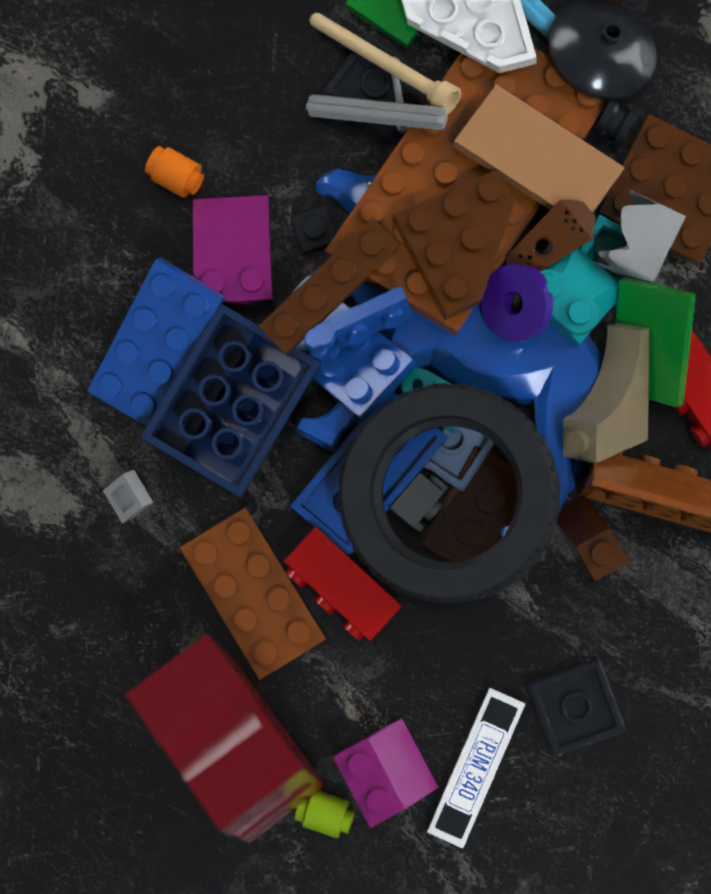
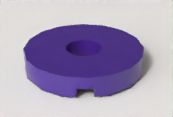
(498, 307)

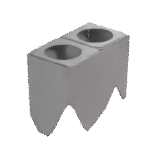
(649, 237)

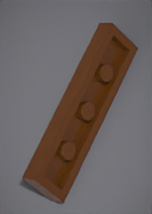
(330, 286)

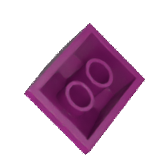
(234, 249)

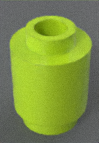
(326, 814)

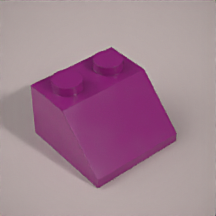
(385, 772)

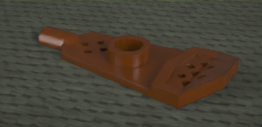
(558, 233)

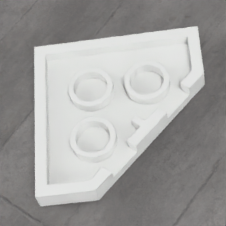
(481, 29)

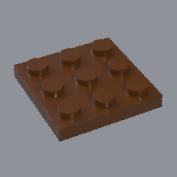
(673, 172)

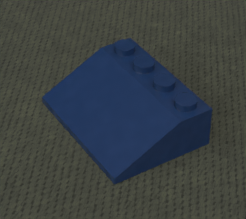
(230, 401)

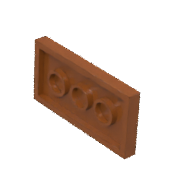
(252, 593)

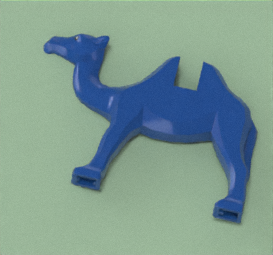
(531, 372)

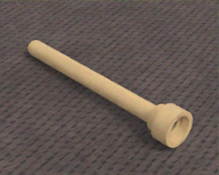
(438, 93)

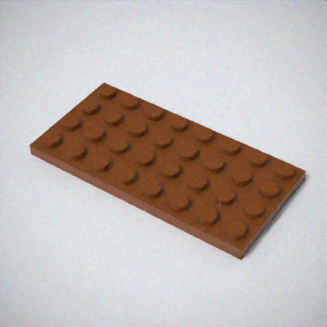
(430, 165)

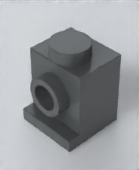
(419, 502)

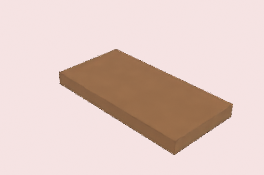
(536, 153)

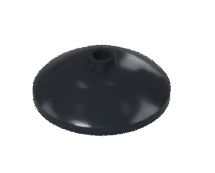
(593, 60)

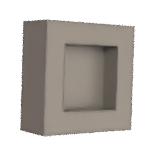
(128, 496)

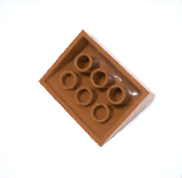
(650, 489)

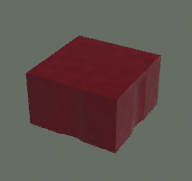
(225, 740)

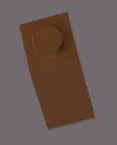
(590, 540)

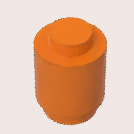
(174, 171)

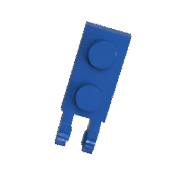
(357, 324)

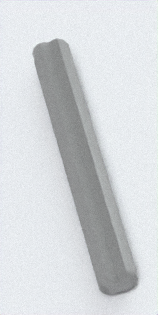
(377, 112)

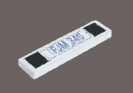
(475, 767)

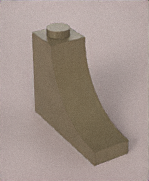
(617, 406)

